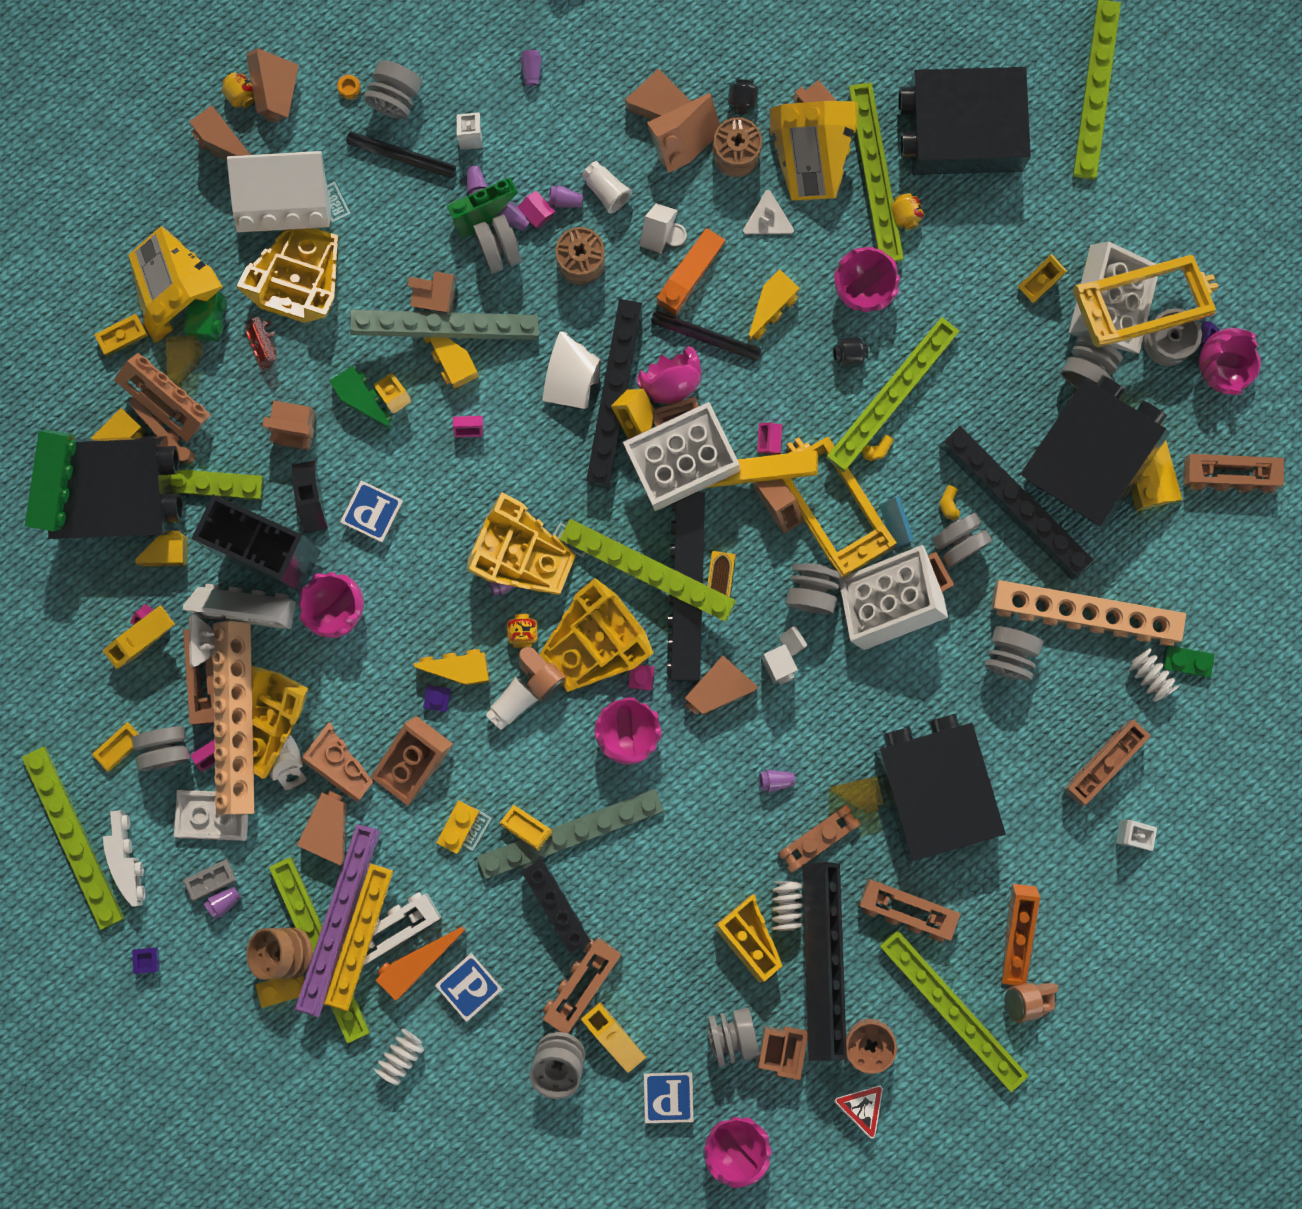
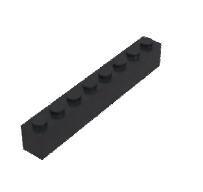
(615, 384)
(1016, 503)
(689, 561)
(824, 962)

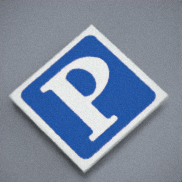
(371, 511)
(468, 987)
(668, 1097)

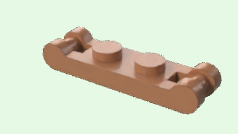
(156, 425)
(819, 838)

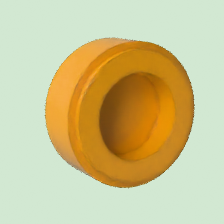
(349, 87)

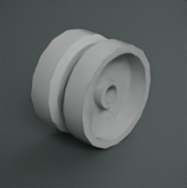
(500, 243)
(1173, 344)
(960, 537)
(160, 746)

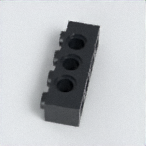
(555, 904)

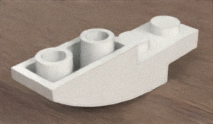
(124, 870)

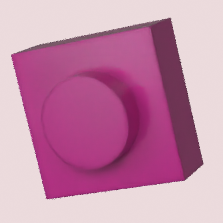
(641, 677)

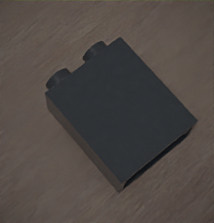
(966, 120)
(1097, 450)
(121, 488)
(256, 543)
(939, 788)

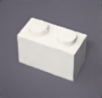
(780, 665)

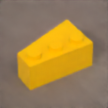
(749, 939)

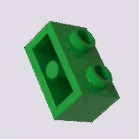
(205, 318)

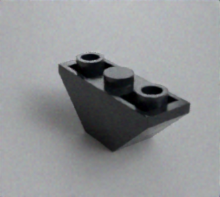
(309, 496)

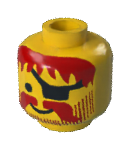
(238, 90)
(907, 211)
(522, 631)

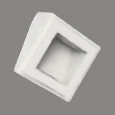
(793, 640)

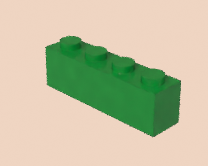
(49, 480)

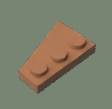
(336, 764)

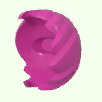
(867, 279)
(1230, 360)
(672, 379)
(331, 604)
(627, 731)
(737, 1152)

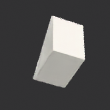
(469, 131)
(657, 227)
(1136, 834)

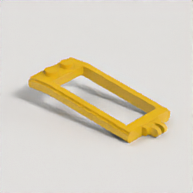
(1100, 323)
(864, 549)

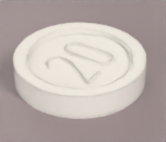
(676, 236)

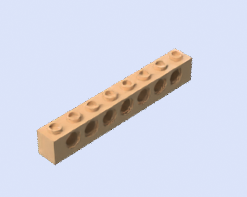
(1171, 621)
(233, 718)

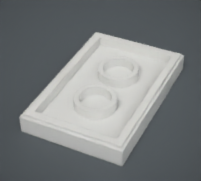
(198, 819)

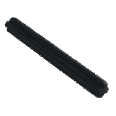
(401, 154)
(706, 335)

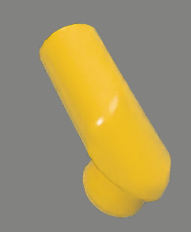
(879, 451)
(947, 504)

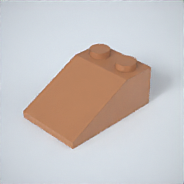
(684, 132)
(215, 135)
(411, 759)

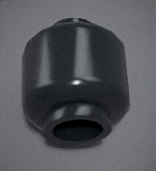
(743, 96)
(850, 352)

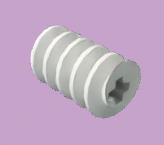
(1152, 675)
(787, 905)
(400, 1057)

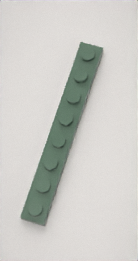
(443, 324)
(572, 833)

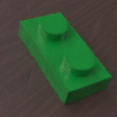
(1188, 661)

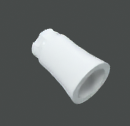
(606, 187)
(511, 703)

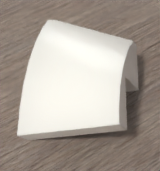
(570, 373)

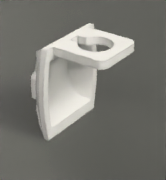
(288, 763)

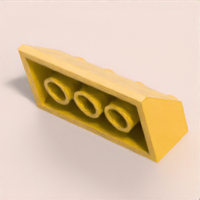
(1157, 483)

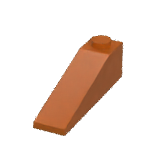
(689, 272)
(1020, 933)
(407, 970)

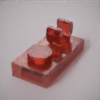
(260, 342)

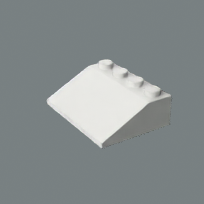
(279, 191)
(1125, 304)
(682, 456)
(892, 598)
(241, 607)

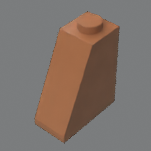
(271, 83)
(655, 97)
(780, 503)
(719, 687)
(327, 829)

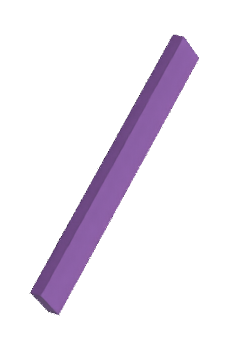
(337, 920)

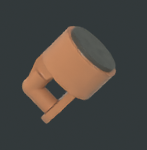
(544, 677)
(1026, 1002)

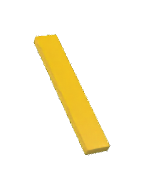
(773, 468)
(359, 937)

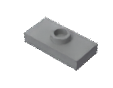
(210, 880)

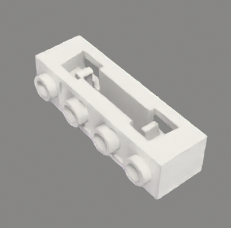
(425, 909)

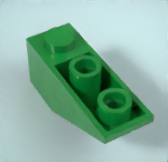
(481, 206)
(354, 394)

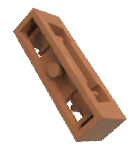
(162, 396)
(1272, 474)
(194, 689)
(1106, 762)
(946, 923)
(558, 1018)

